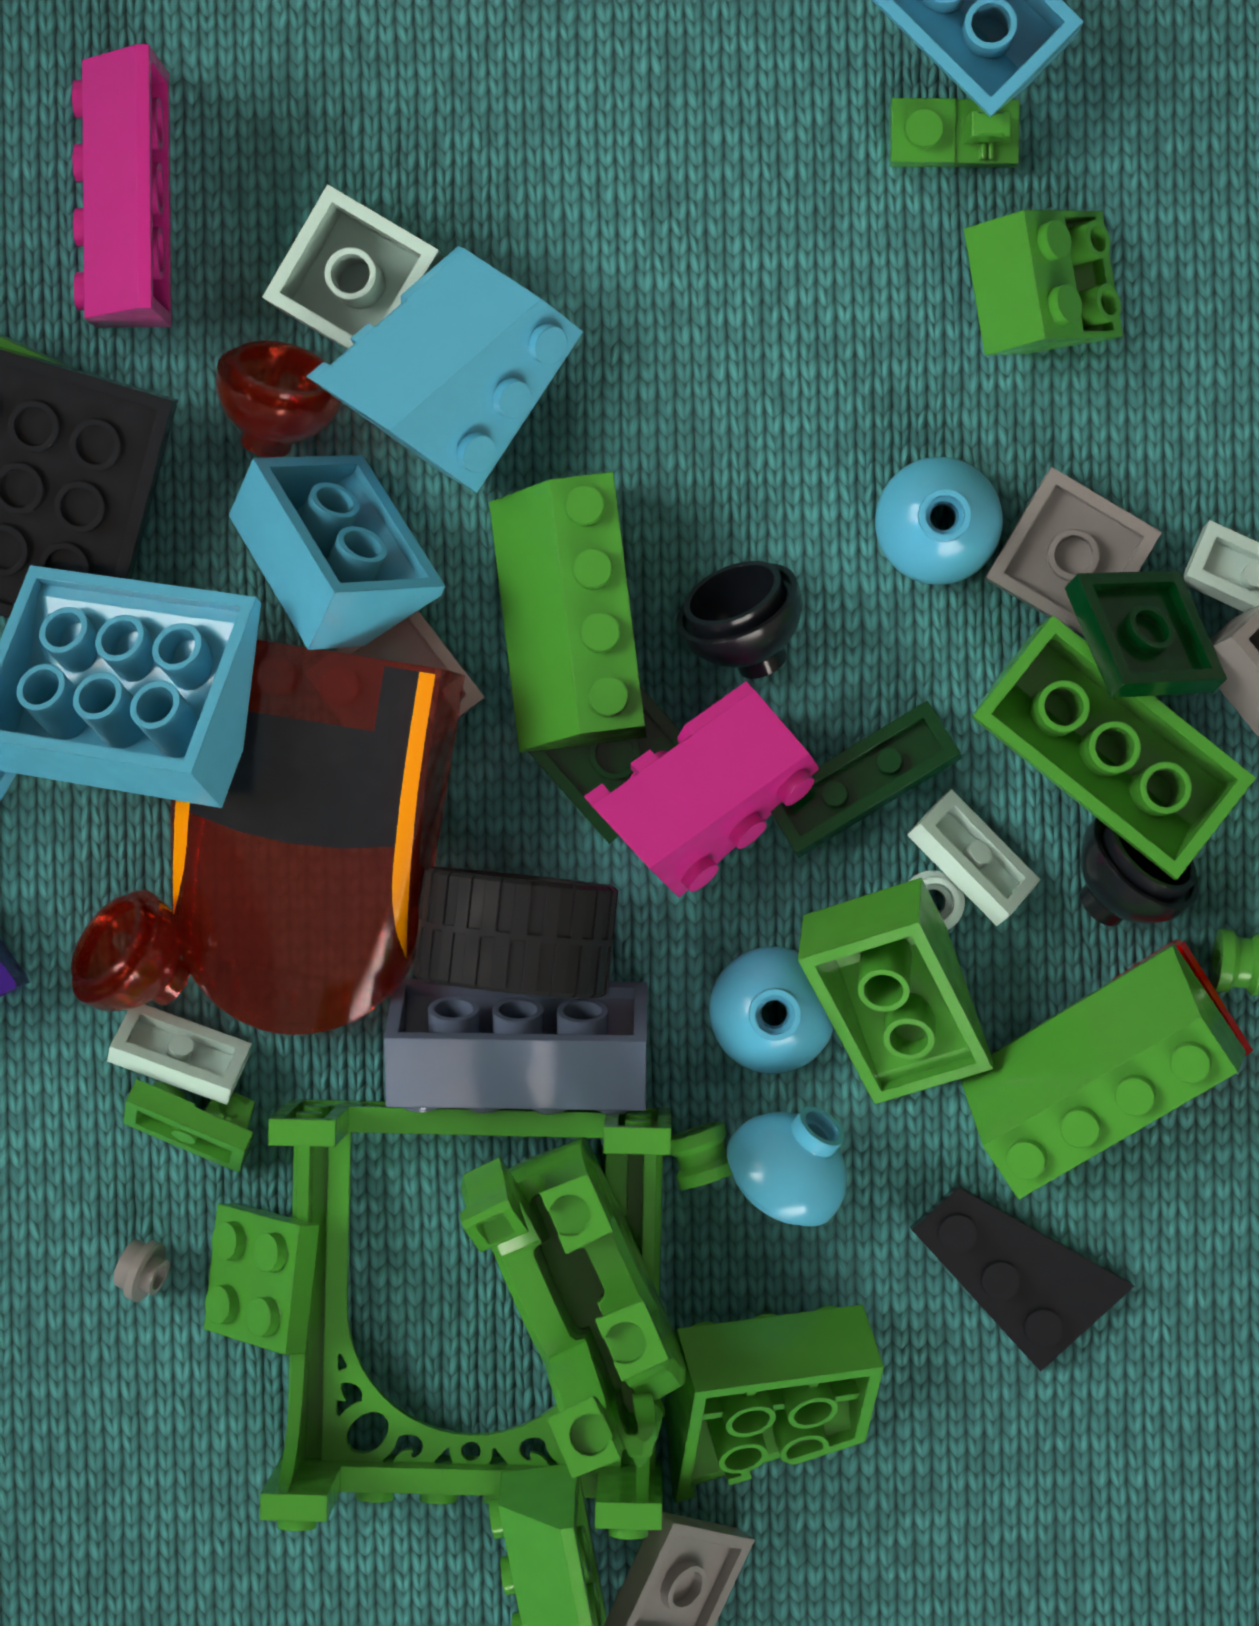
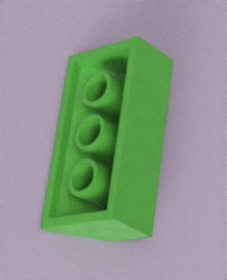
(567, 614)
(1114, 756)
(1101, 1071)
(548, 1548)

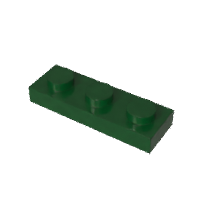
(868, 778)

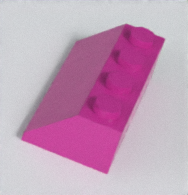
(124, 189)

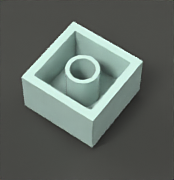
(347, 268)

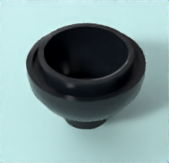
(742, 617)
(1127, 884)

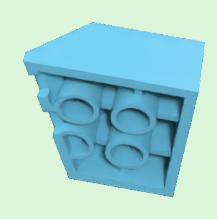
(454, 366)

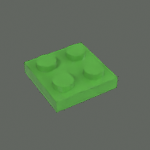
(261, 1278)

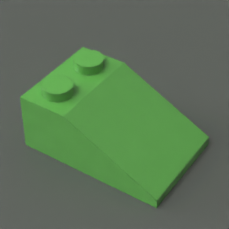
(894, 990)

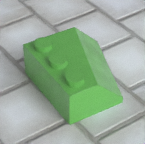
(770, 1393)

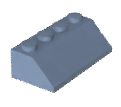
(515, 1050)

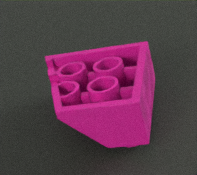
(709, 790)

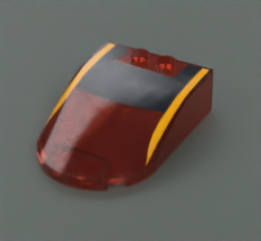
(313, 870)

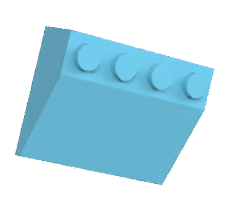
(126, 684)

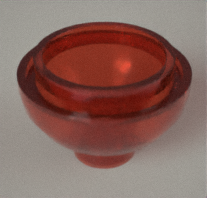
(271, 397)
(129, 955)

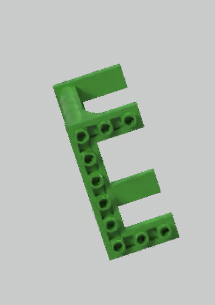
(317, 1449)

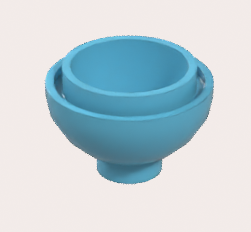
(912, 540)
(737, 1006)
(790, 1165)

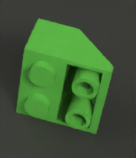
(1043, 281)

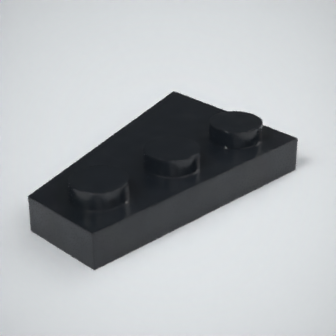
(1018, 1275)

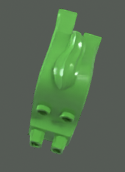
(580, 1299)

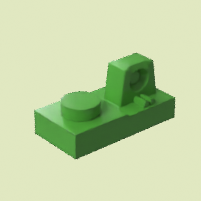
(952, 134)
(215, 1134)

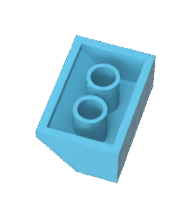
(987, 44)
(332, 548)

